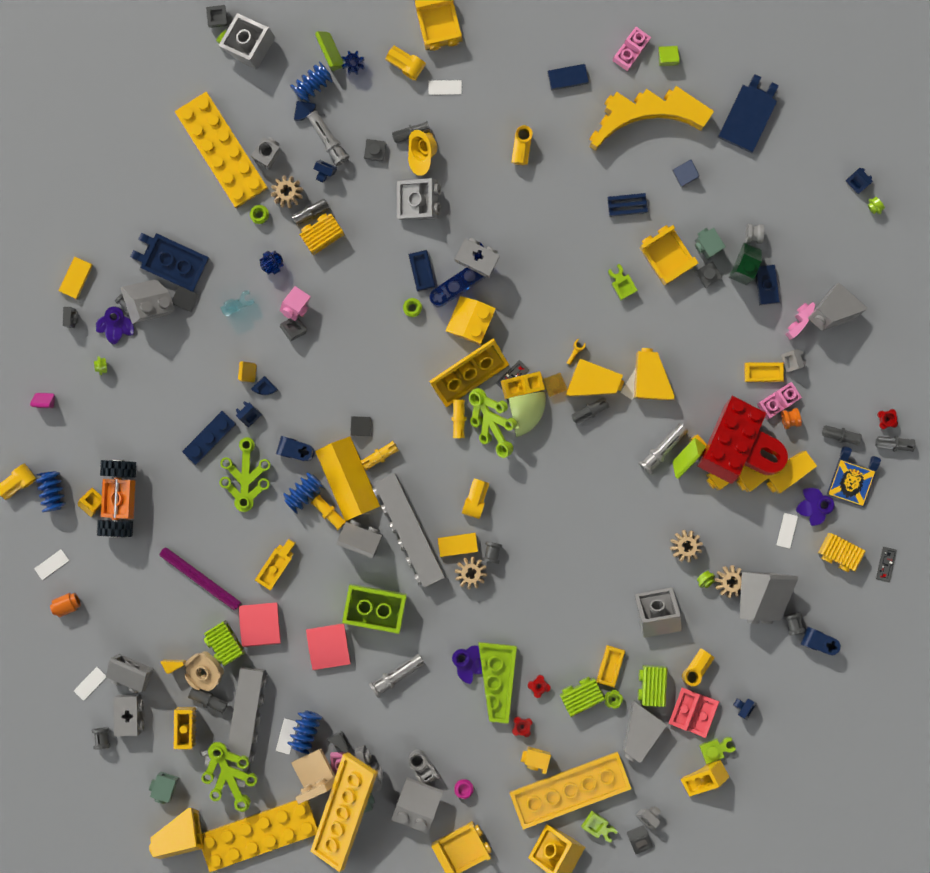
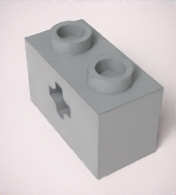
(467, 259)
(122, 724)

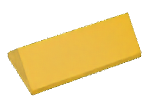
(469, 372)
(347, 478)

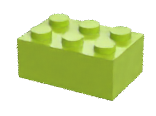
(374, 608)

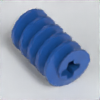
(312, 82)
(51, 490)
(303, 492)
(304, 731)

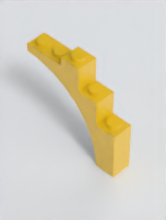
(622, 111)
(749, 479)

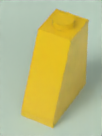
(650, 377)
(593, 380)
(178, 836)

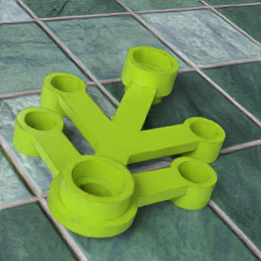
(490, 420)
(245, 477)
(227, 774)

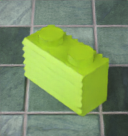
(224, 643)
(653, 685)
(581, 696)

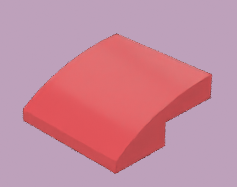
(259, 624)
(328, 646)
(694, 712)

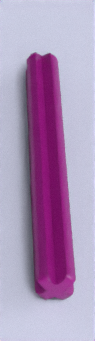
(199, 578)

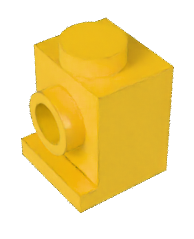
(536, 759)

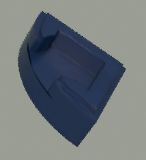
(303, 109)
(264, 387)

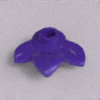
(114, 327)
(812, 506)
(470, 665)

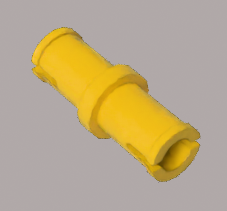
(458, 418)
(379, 455)
(328, 512)

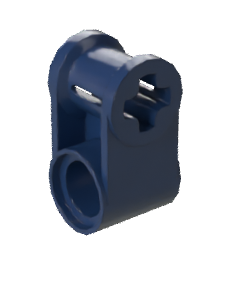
(292, 449)
(817, 641)

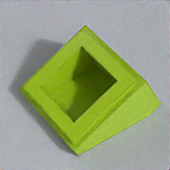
(668, 55)

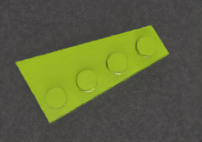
(498, 676)

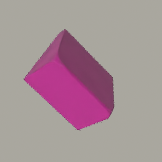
(43, 400)

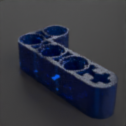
(460, 280)

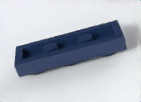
(209, 437)

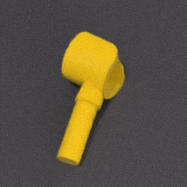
(575, 352)

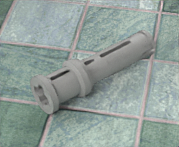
(332, 145)
(657, 455)
(389, 680)

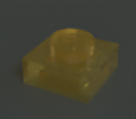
(554, 384)

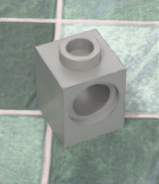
(266, 161)

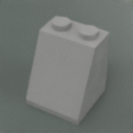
(765, 596)

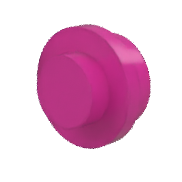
(463, 788)

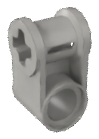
(425, 770)

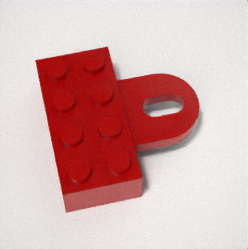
(738, 443)

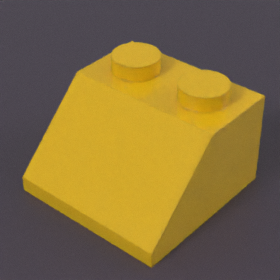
(470, 320)
(556, 851)

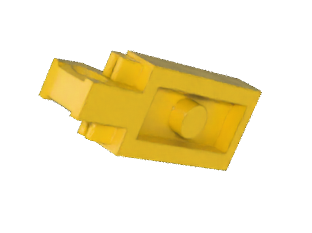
(275, 565)

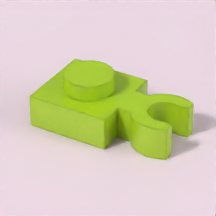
(623, 284)
(714, 750)
(597, 825)

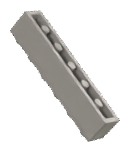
(409, 530)
(246, 717)

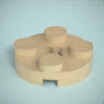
(210, 665)

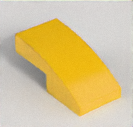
(522, 385)

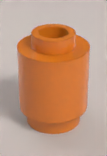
(65, 604)

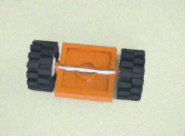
(117, 498)

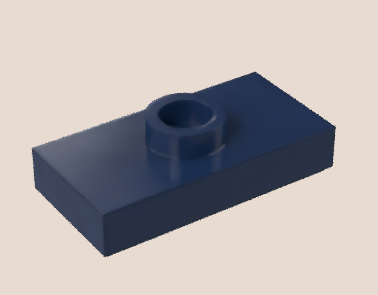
(767, 285)

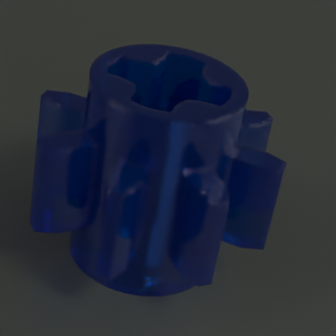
(351, 56)
(271, 262)

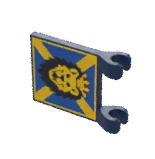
(851, 480)

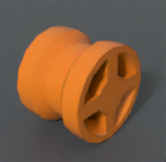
(791, 418)

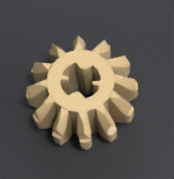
(280, 189)
(689, 552)
(476, 575)
(727, 576)

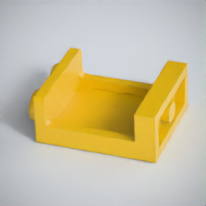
(438, 23)
(667, 254)
(461, 849)

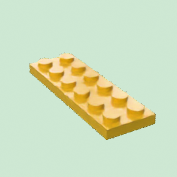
(221, 149)
(570, 790)
(343, 811)
(258, 834)

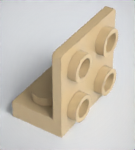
(314, 775)

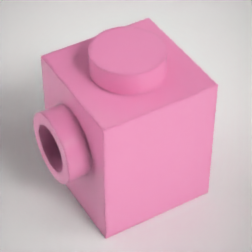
(295, 304)

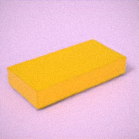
(75, 277)
(764, 372)
(457, 544)
(610, 666)

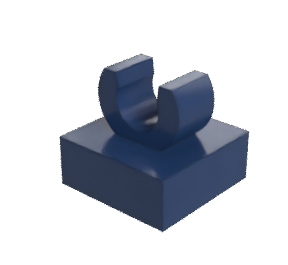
(325, 169)
(859, 180)
(248, 414)
(746, 708)

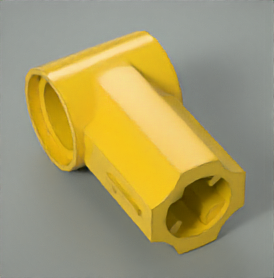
(410, 65)
(521, 147)
(20, 479)
(475, 501)
(699, 666)

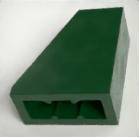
(746, 264)

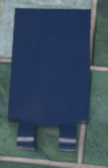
(749, 115)
(171, 261)

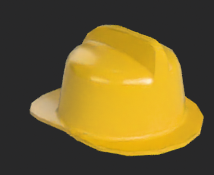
(421, 150)

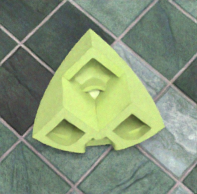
(527, 411)

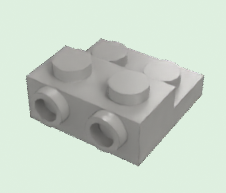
(418, 199)
(365, 756)

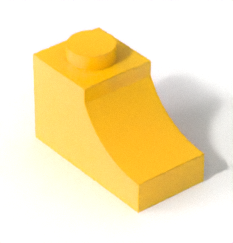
(705, 779)

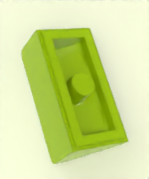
(329, 50)
(687, 457)

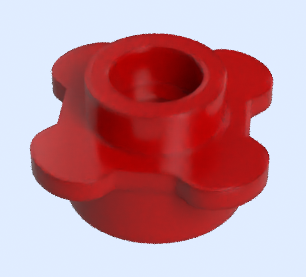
(891, 414)
(539, 681)
(519, 731)

